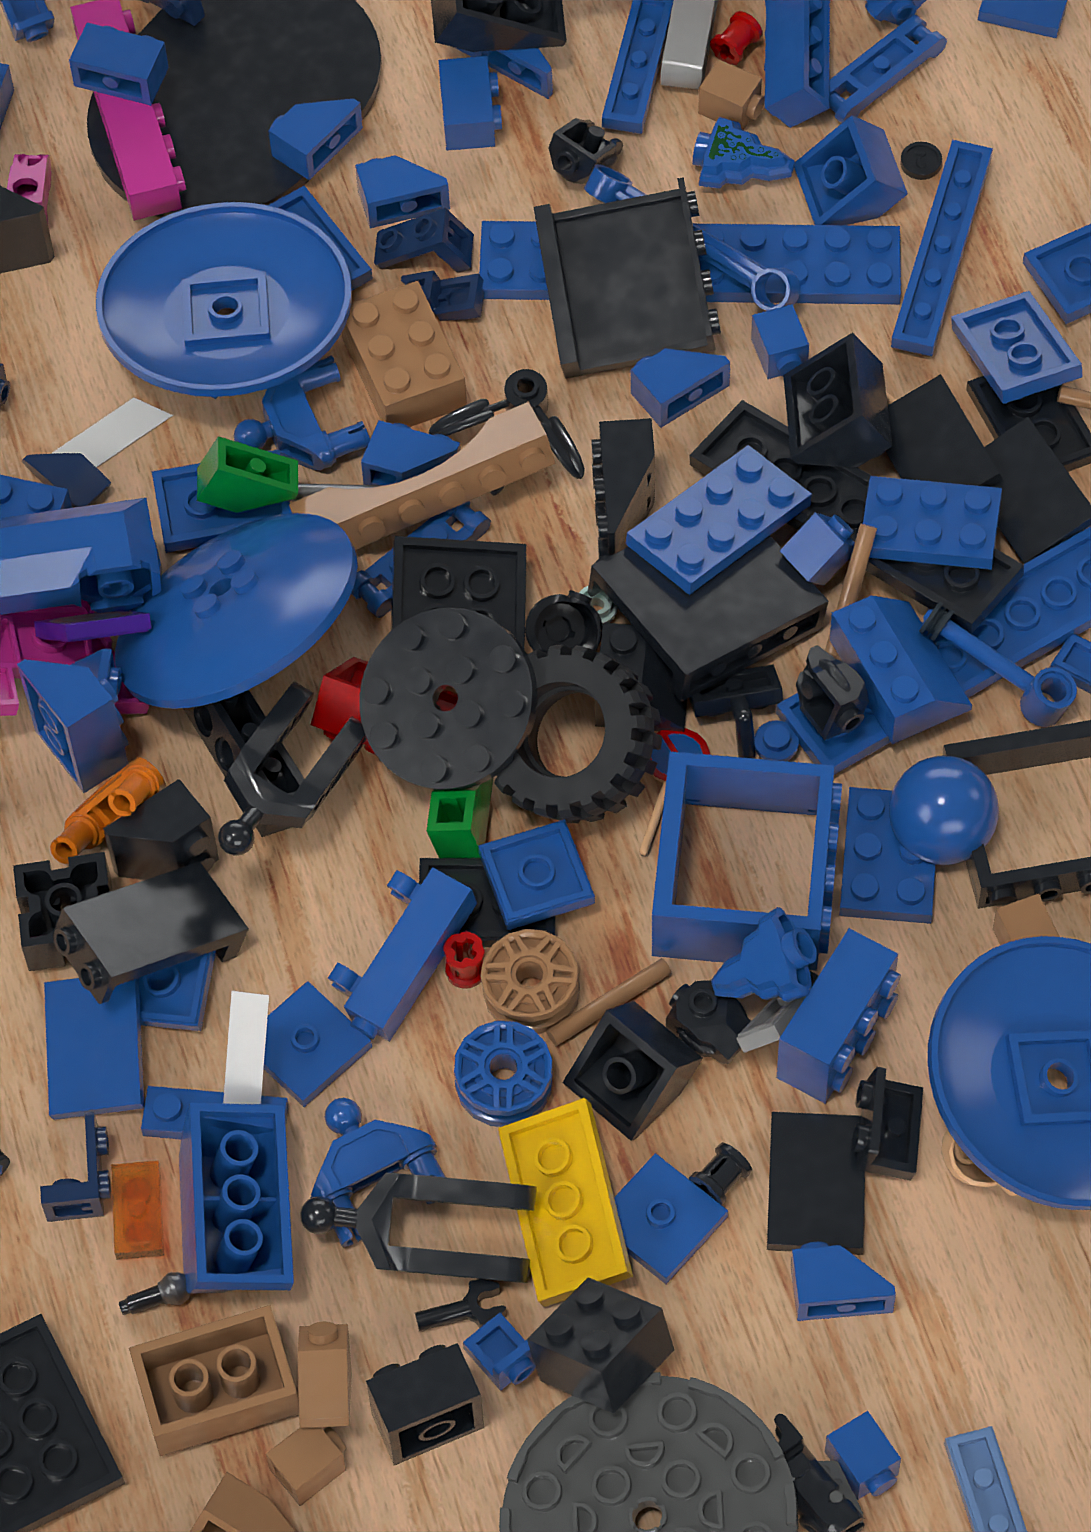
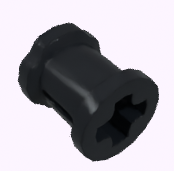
(722, 1172)

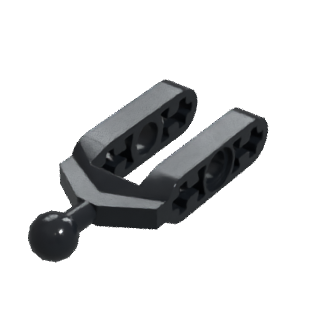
(263, 801)
(375, 1218)

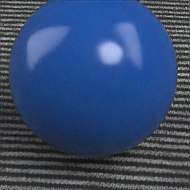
(943, 809)

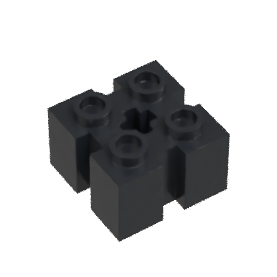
(45, 893)

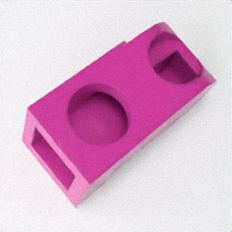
(31, 178)

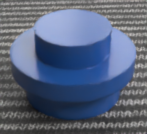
(776, 741)

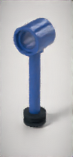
(1033, 703)

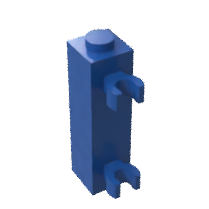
(408, 955)

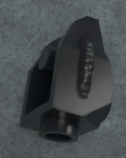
(579, 148)
(831, 694)
(707, 1021)

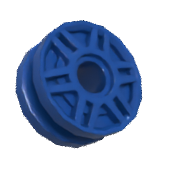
(497, 1047)

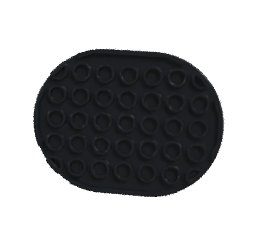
(236, 78)

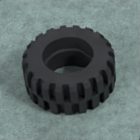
(624, 750)

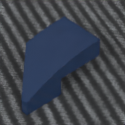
(452, 297)
(70, 472)

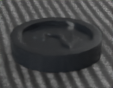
(921, 160)

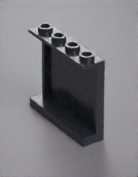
(626, 280)
(721, 626)

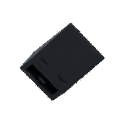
(622, 479)

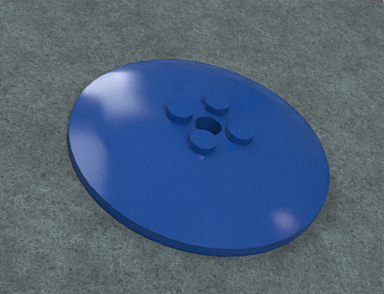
(176, 274)
(238, 610)
(989, 1063)

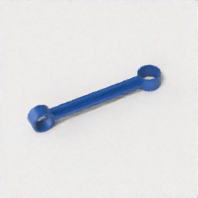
(612, 186)

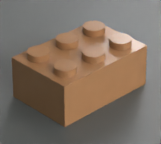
(404, 357)
(215, 1380)

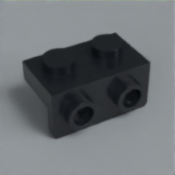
(888, 1126)

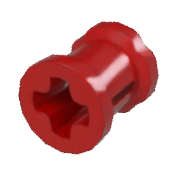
(736, 38)
(459, 959)

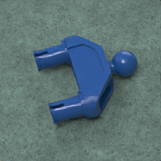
(294, 426)
(366, 1155)

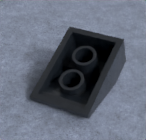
(498, 24)

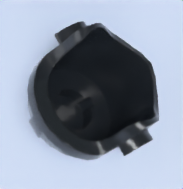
(563, 621)

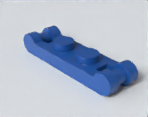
(883, 66)
(439, 526)

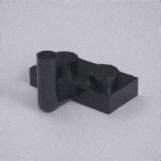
(738, 694)

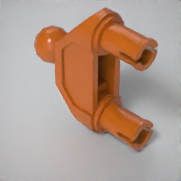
(112, 800)

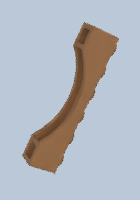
(500, 454)

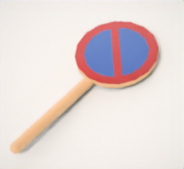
(675, 742)

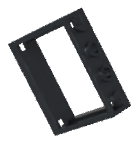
(1018, 752)

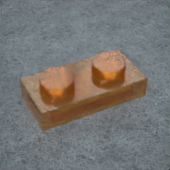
(137, 1210)

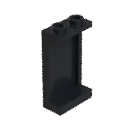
(148, 929)

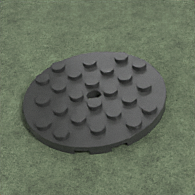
(666, 1448)

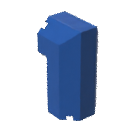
(78, 555)

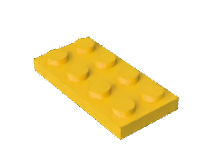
(575, 1215)

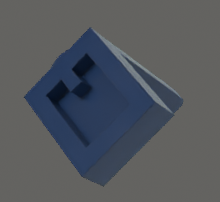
(430, 232)
(75, 1199)

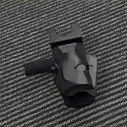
(820, 1486)

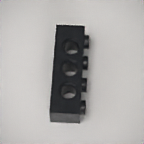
(225, 731)

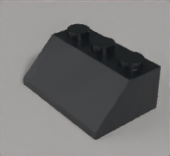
(838, 406)

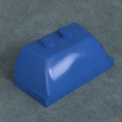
(235, 1198)

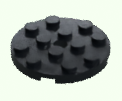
(492, 708)

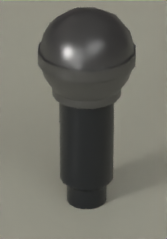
(168, 1291)

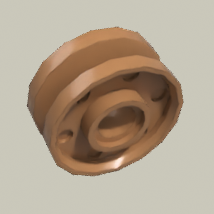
(525, 956)

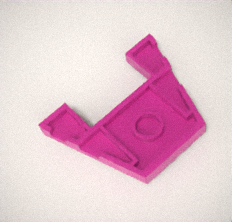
(20, 643)

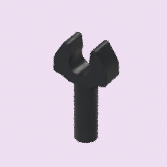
(463, 1309)

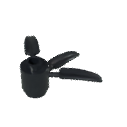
(519, 388)

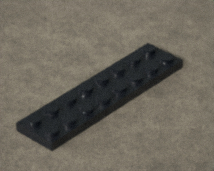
(843, 492)

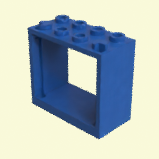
(748, 785)

